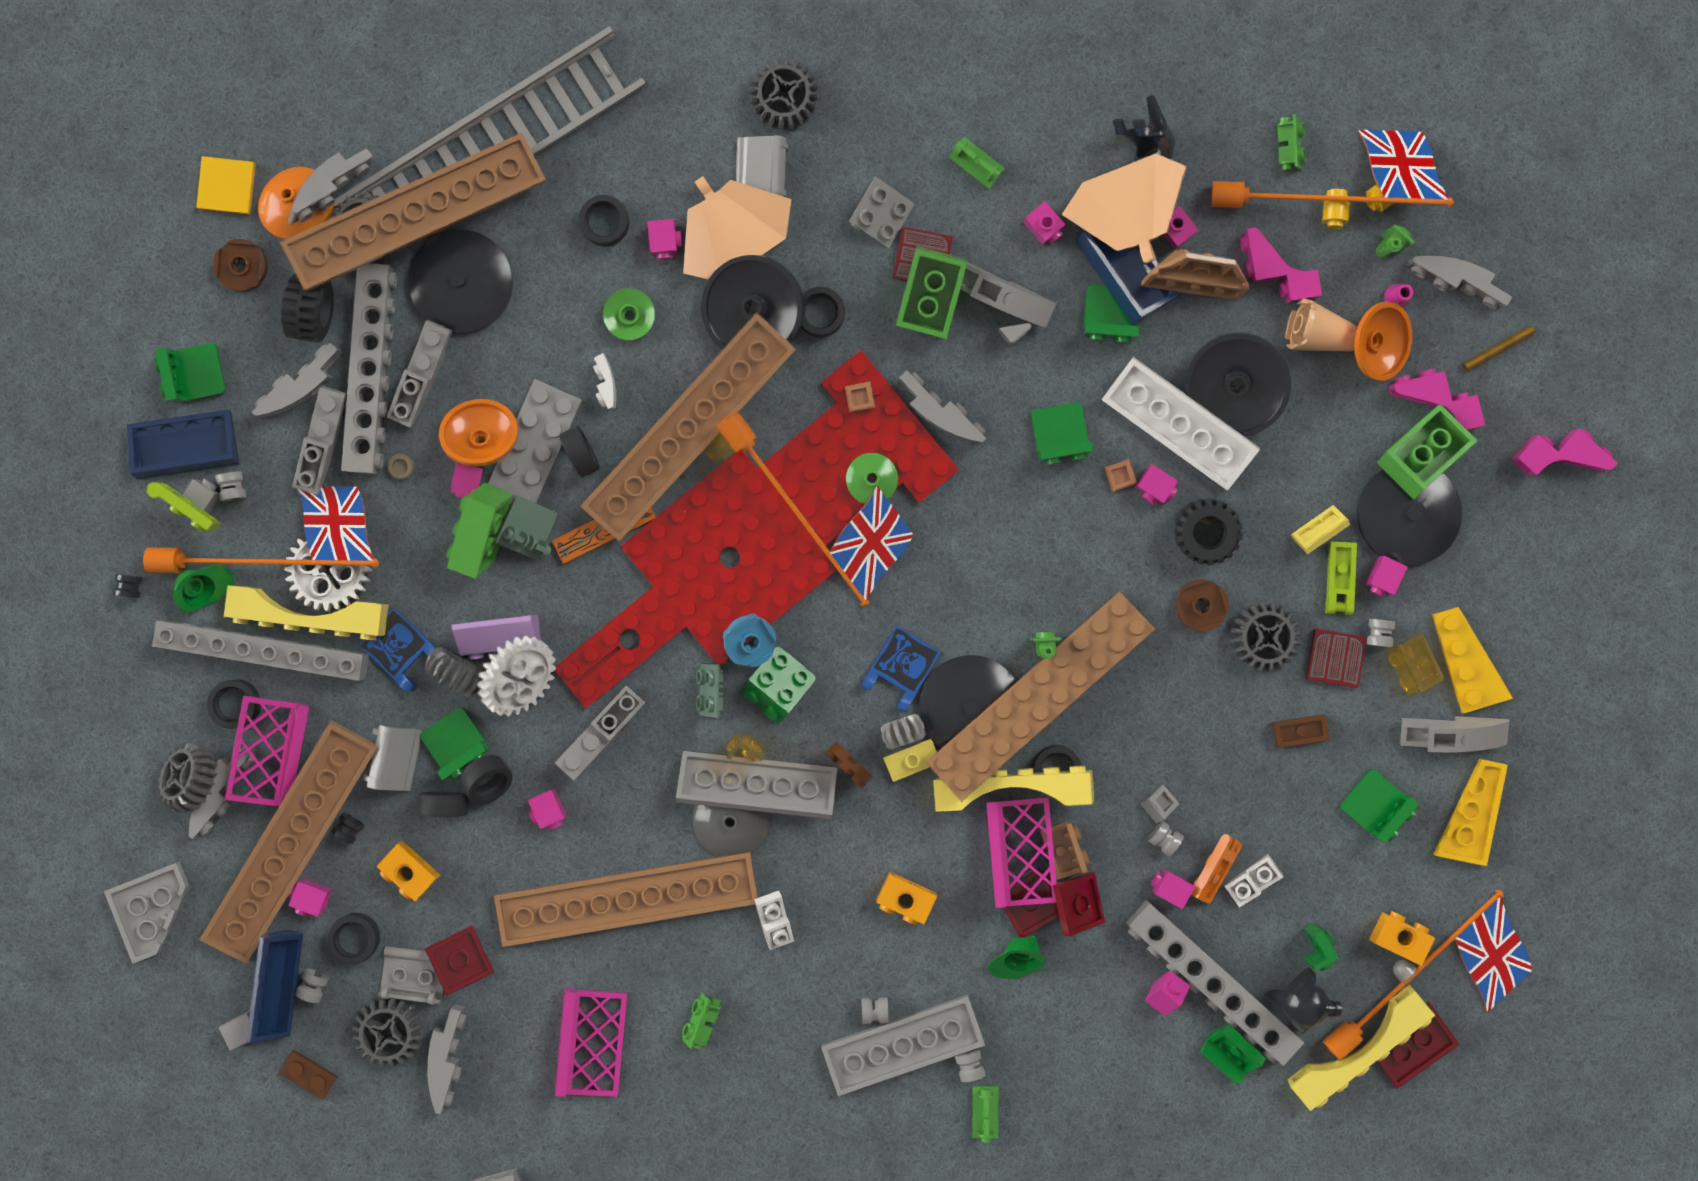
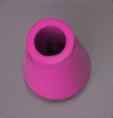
(1393, 294)

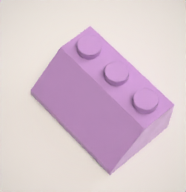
(485, 636)

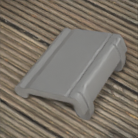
(762, 163)
(394, 758)
(409, 976)

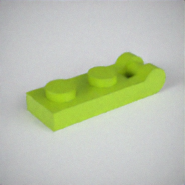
(182, 506)
(1341, 577)

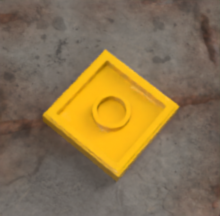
(225, 185)

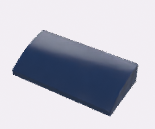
(1122, 275)
(182, 444)
(275, 985)

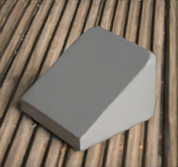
(1013, 333)
(1158, 806)

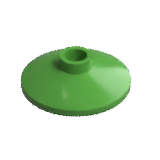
(625, 301)
(863, 466)

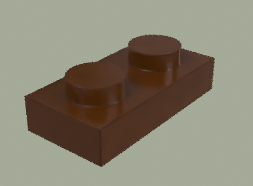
(1300, 730)
(308, 1074)

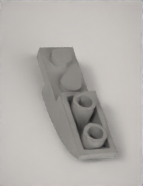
(324, 182)
(1452, 272)
(1007, 296)
(420, 374)
(292, 392)
(948, 419)
(321, 440)
(600, 733)
(1460, 735)
(215, 804)
(442, 1067)

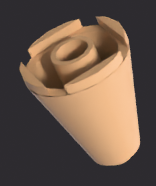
(1318, 329)

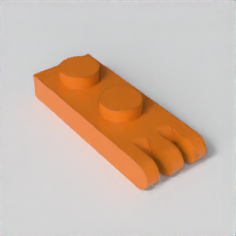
(1216, 868)

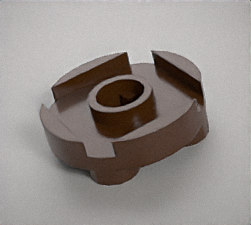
(232, 253)
(1213, 614)
(848, 764)

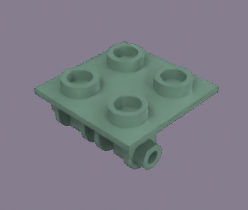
(527, 528)
(709, 701)

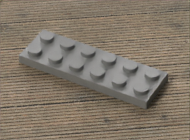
(538, 443)
(756, 785)
(902, 1045)

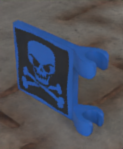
(398, 648)
(904, 663)

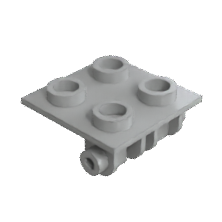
(881, 212)

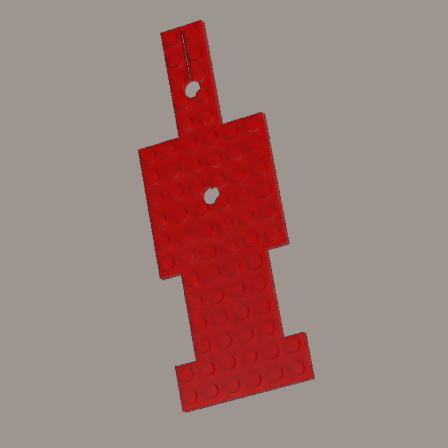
(746, 512)

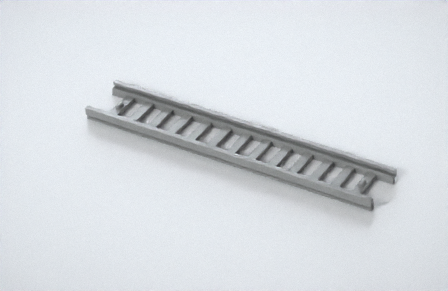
(504, 101)

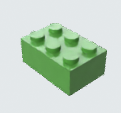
(931, 292)
(1426, 451)
(477, 530)

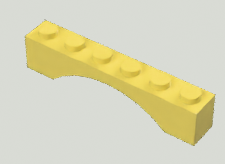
(254, 604)
(1068, 787)
(1320, 1080)

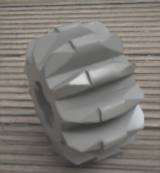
(903, 731)

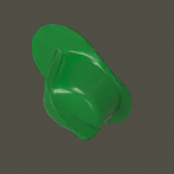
(201, 587)
(1018, 960)

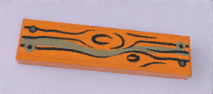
(589, 538)

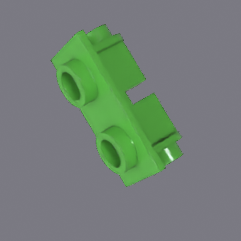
(1291, 132)
(976, 162)
(1394, 240)
(1045, 644)
(696, 1032)
(985, 1112)

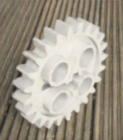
(308, 581)
(523, 659)

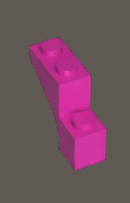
(1267, 265)
(1433, 390)
(1575, 449)

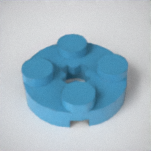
(742, 628)

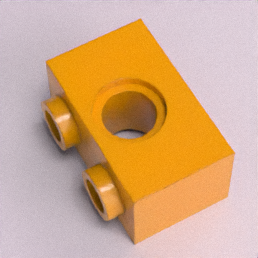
(423, 873)
(896, 886)
(1413, 948)

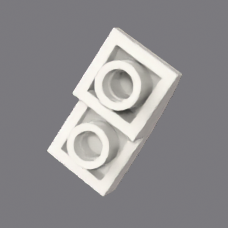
(607, 389)
(1253, 880)
(774, 920)

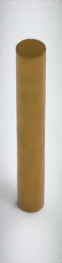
(1498, 348)

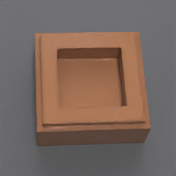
(859, 397)
(1120, 475)

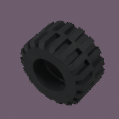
(308, 313)
(1224, 547)

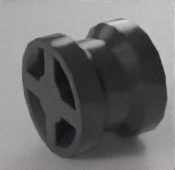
(127, 586)
(347, 828)

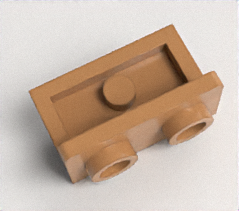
(1067, 853)

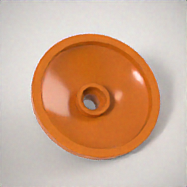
(276, 208)
(1383, 341)
(475, 422)

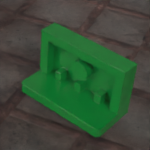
(1324, 954)
(1231, 1053)

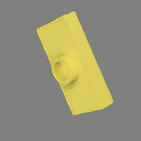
(1320, 529)
(910, 760)

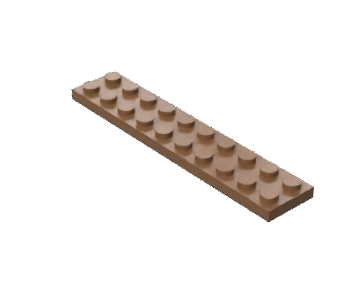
(413, 212)
(687, 427)
(1040, 697)
(288, 841)
(626, 899)

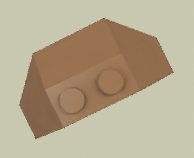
(1198, 275)

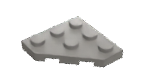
(147, 909)

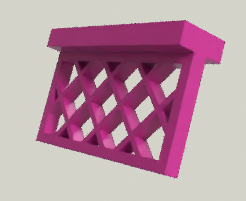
(290, 750)
(999, 855)
(568, 1045)

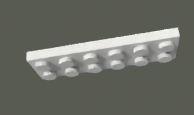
(1180, 423)

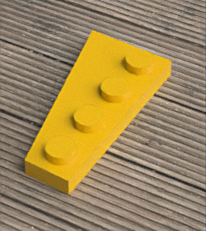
(1469, 666)
(1475, 816)

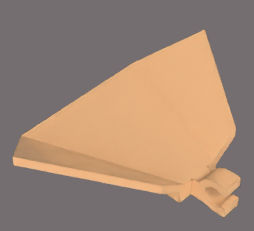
(1129, 204)
(731, 225)

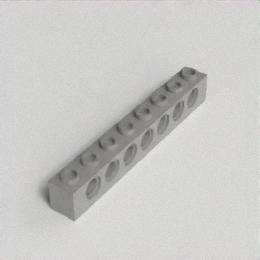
(360, 356)
(260, 650)
(1285, 1042)

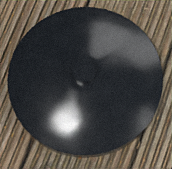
(460, 281)
(750, 287)
(1240, 381)
(1407, 527)
(959, 694)

